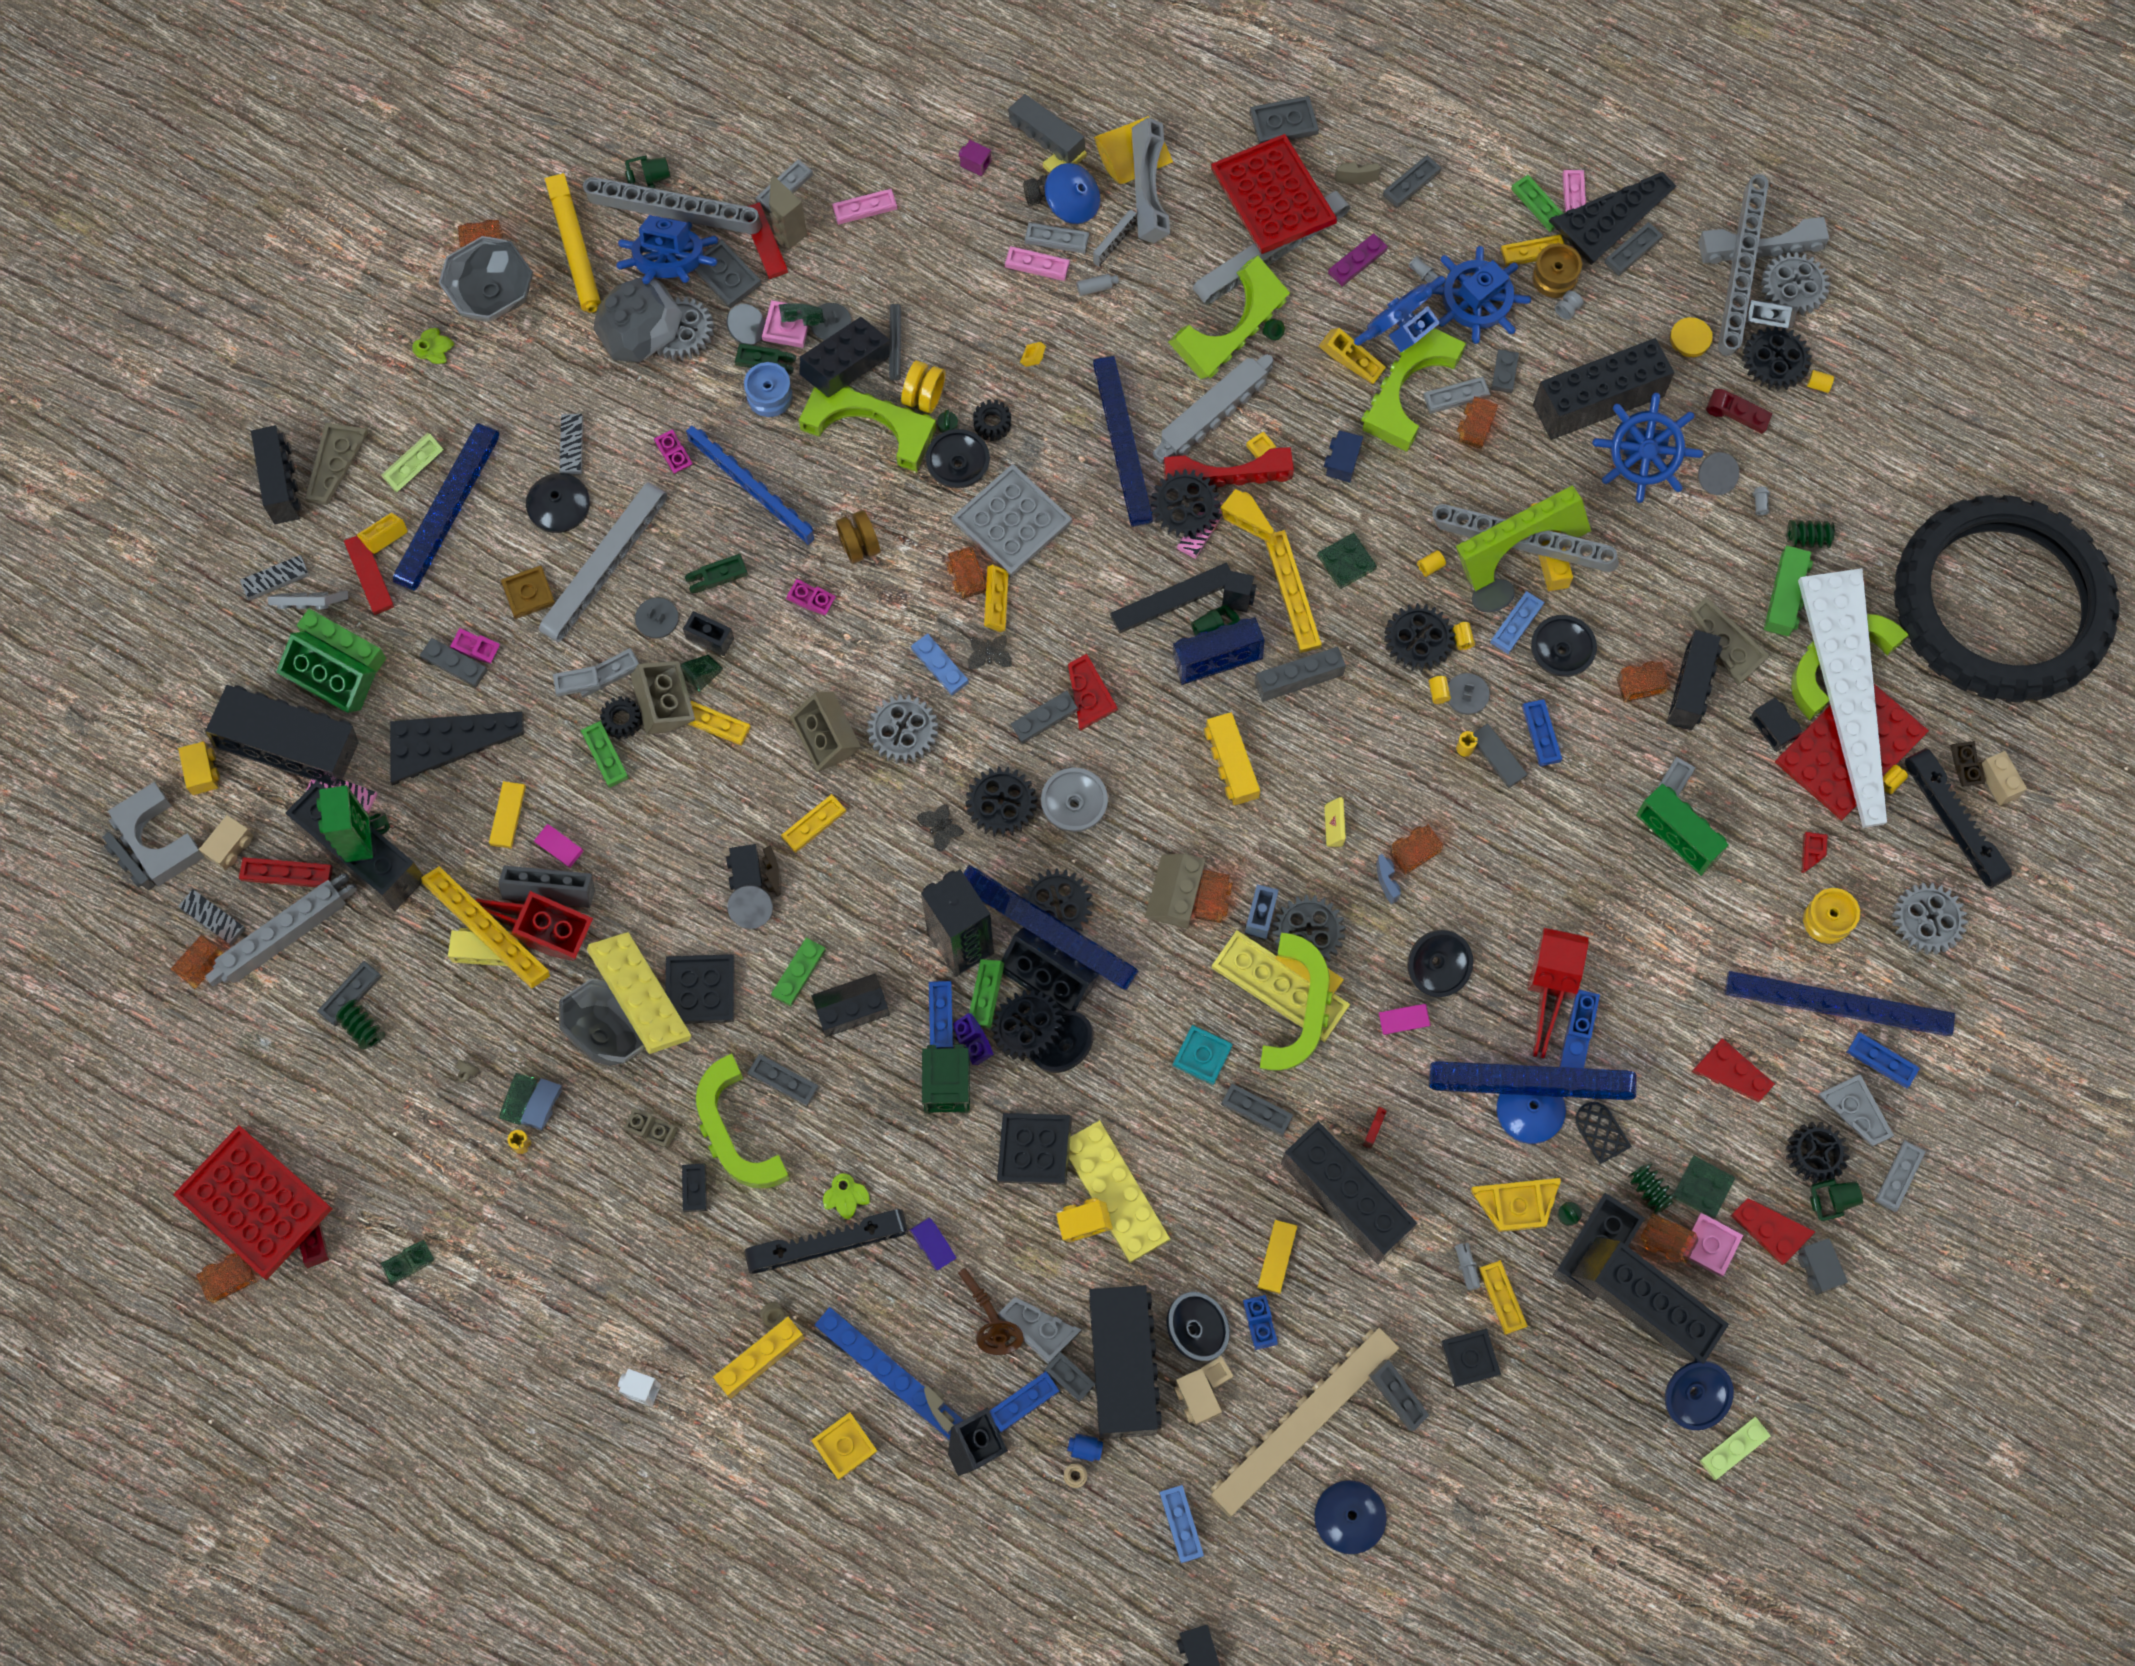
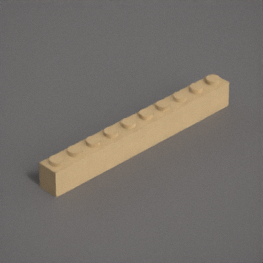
(1303, 1423)

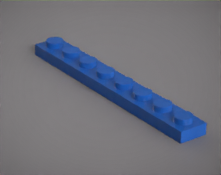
(746, 481)
(880, 1366)

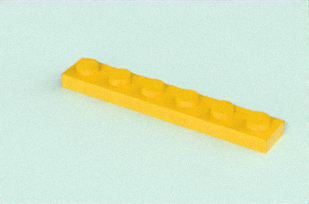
(1293, 593)

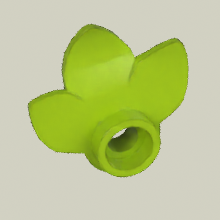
(434, 346)
(845, 1199)

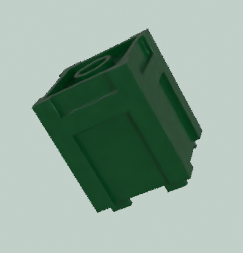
(946, 1079)

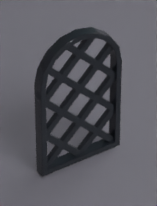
(1611, 1119)

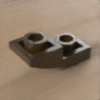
(1966, 764)
(773, 875)

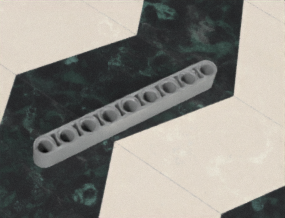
(680, 210)
(1739, 273)
(1225, 277)
(1533, 543)
(603, 562)

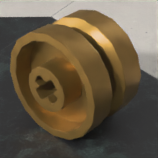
(1556, 270)
(860, 535)

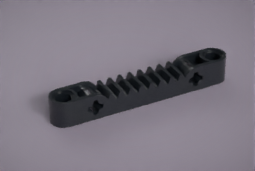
(1990, 867)
(886, 1225)

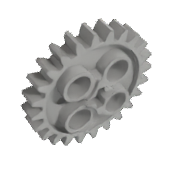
(1795, 282)
(697, 331)
(884, 722)
(1911, 925)

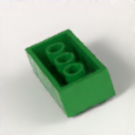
(326, 671)
(345, 823)
(1682, 829)

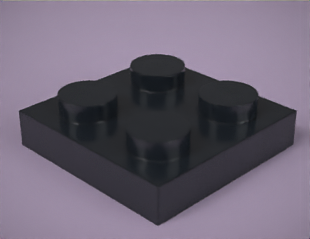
(1470, 1358)

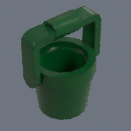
(653, 169)
(1212, 620)
(1842, 1197)

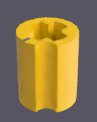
(1820, 381)
(1431, 563)
(1463, 636)
(1439, 689)
(1466, 744)
(1894, 779)
(519, 1141)

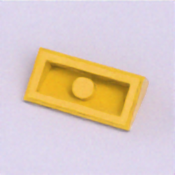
(383, 532)

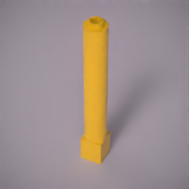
(573, 242)

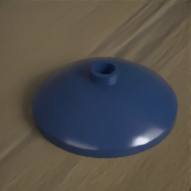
(1708, 1401)
(1333, 1522)

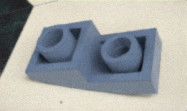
(1385, 873)
(540, 1104)

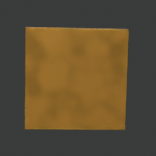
(528, 592)

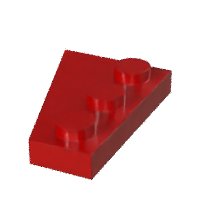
(1089, 693)
(1733, 1070)
(1772, 1230)

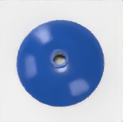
(1066, 198)
(1530, 1124)

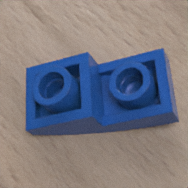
(1260, 1322)

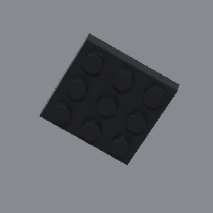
(701, 987)
(1034, 1148)

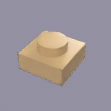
(1217, 1372)

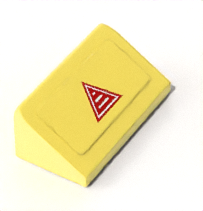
(1335, 823)

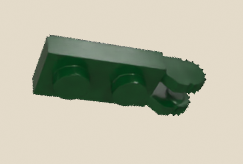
(751, 355)
(717, 573)

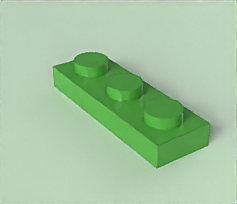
(1536, 201)
(604, 754)
(798, 972)
(986, 991)

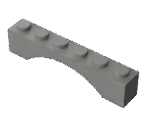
(1147, 144)
(1807, 236)

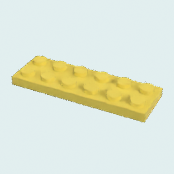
(1272, 982)
(638, 992)
(1111, 1181)

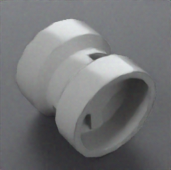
(1571, 302)

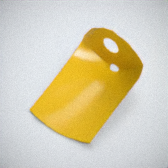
(1117, 152)

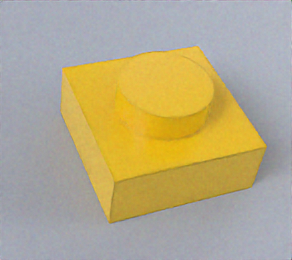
(1033, 354)
(1260, 444)

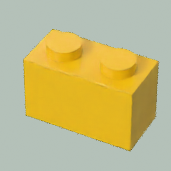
(199, 768)
(1084, 1220)

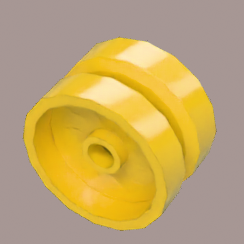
(923, 386)
(1831, 915)

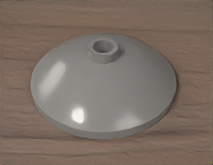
(1074, 786)

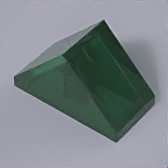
(701, 671)

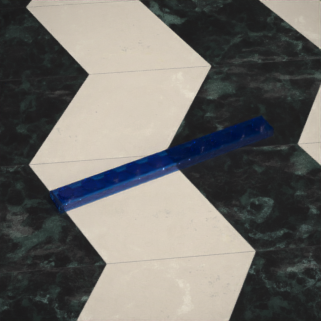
(1840, 1003)

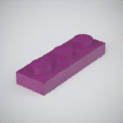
(1357, 259)

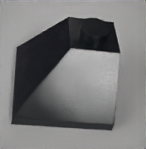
(975, 1442)

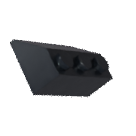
(850, 1005)

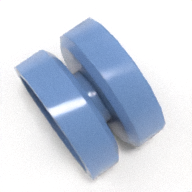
(768, 389)

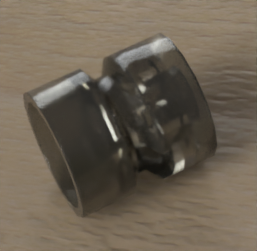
(1032, 190)

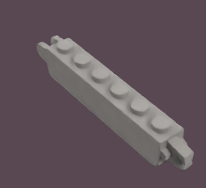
(1213, 407)
(281, 931)

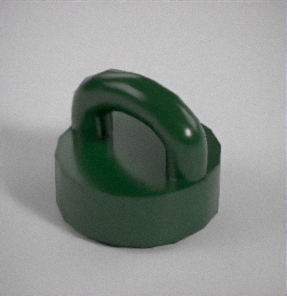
(1274, 329)
(947, 421)
(378, 820)
(1569, 1214)

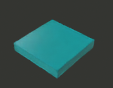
(1202, 1055)

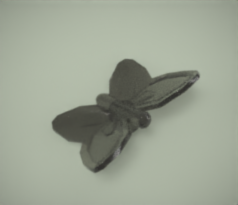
(989, 650)
(942, 826)

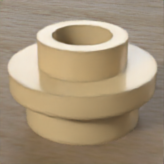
(1075, 1468)

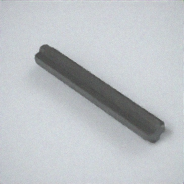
(895, 342)

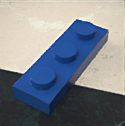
(1542, 732)
(941, 1014)
(1882, 1060)
(1023, 1401)

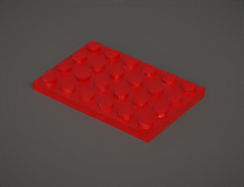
(1273, 193)
(1818, 759)
(252, 1202)

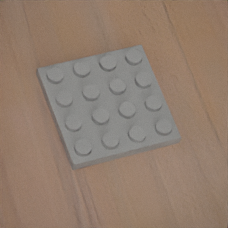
(1011, 520)

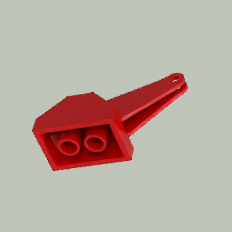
(543, 924)
(1558, 973)

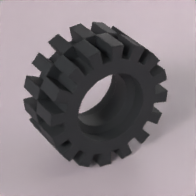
(992, 409)
(624, 729)

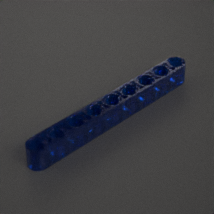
(1122, 441)
(446, 507)
(1051, 929)
(1533, 1080)

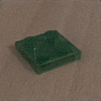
(1346, 560)
(1703, 1187)

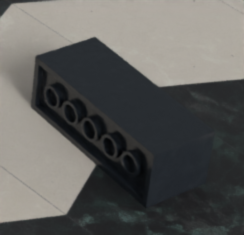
(1591, 391)
(282, 735)
(387, 874)
(957, 922)
(1348, 1192)
(1650, 1299)
(1124, 1362)

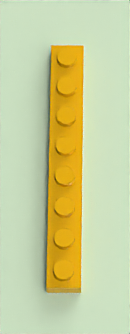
(485, 927)

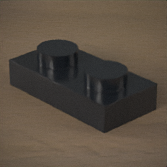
(694, 1188)

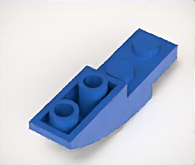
(1579, 1029)

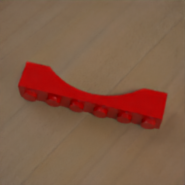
(1272, 466)

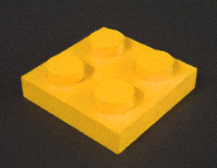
(844, 1446)

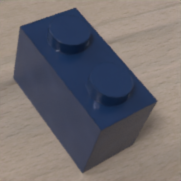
(1344, 456)

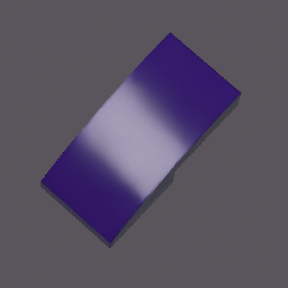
(971, 1034)
(933, 1243)

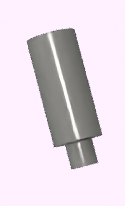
(1096, 284)

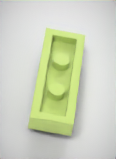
(412, 462)
(1735, 1448)

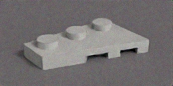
(320, 600)
(1858, 1109)
(1040, 1331)

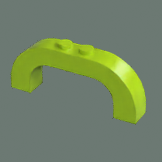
(1804, 688)
(1315, 1019)
(754, 1175)

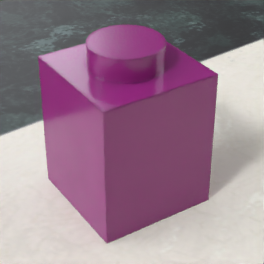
(975, 157)

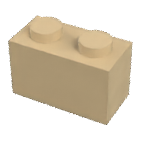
(2003, 778)
(226, 843)
(1197, 1397)

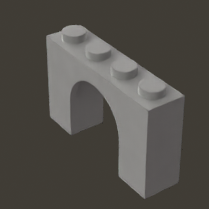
(132, 817)

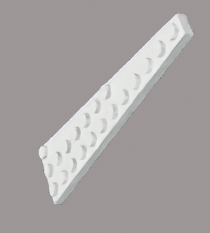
(1841, 638)

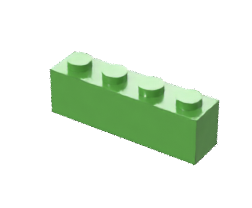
(1786, 592)
(342, 639)

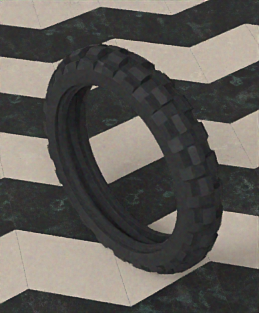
(2052, 531)

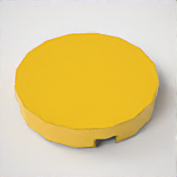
(1691, 337)

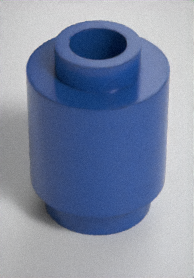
(1085, 1447)

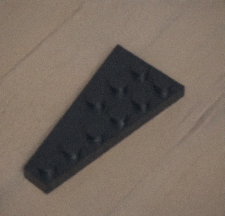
(1607, 219)
(435, 742)

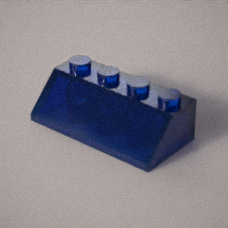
(1218, 650)

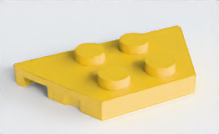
(1518, 1203)

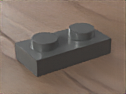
(1505, 371)
(1069, 1377)

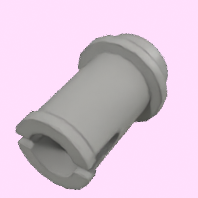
(1761, 500)

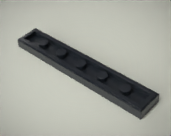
(1170, 598)

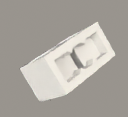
(639, 1387)

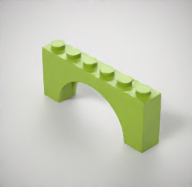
(1262, 296)
(1386, 417)
(910, 429)
(1483, 552)

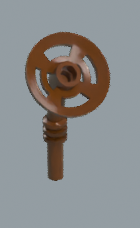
(998, 1331)

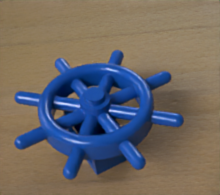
(666, 243)
(1477, 291)
(1411, 326)
(1649, 445)

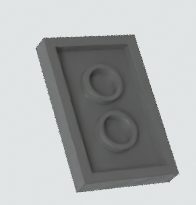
(1288, 117)
(730, 277)

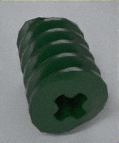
(1810, 532)
(358, 1026)
(1652, 1188)

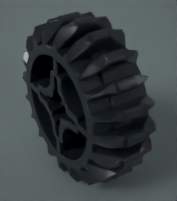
(1813, 1144)

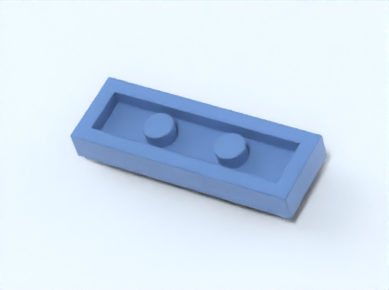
(1517, 622)
(939, 664)
(1181, 1524)

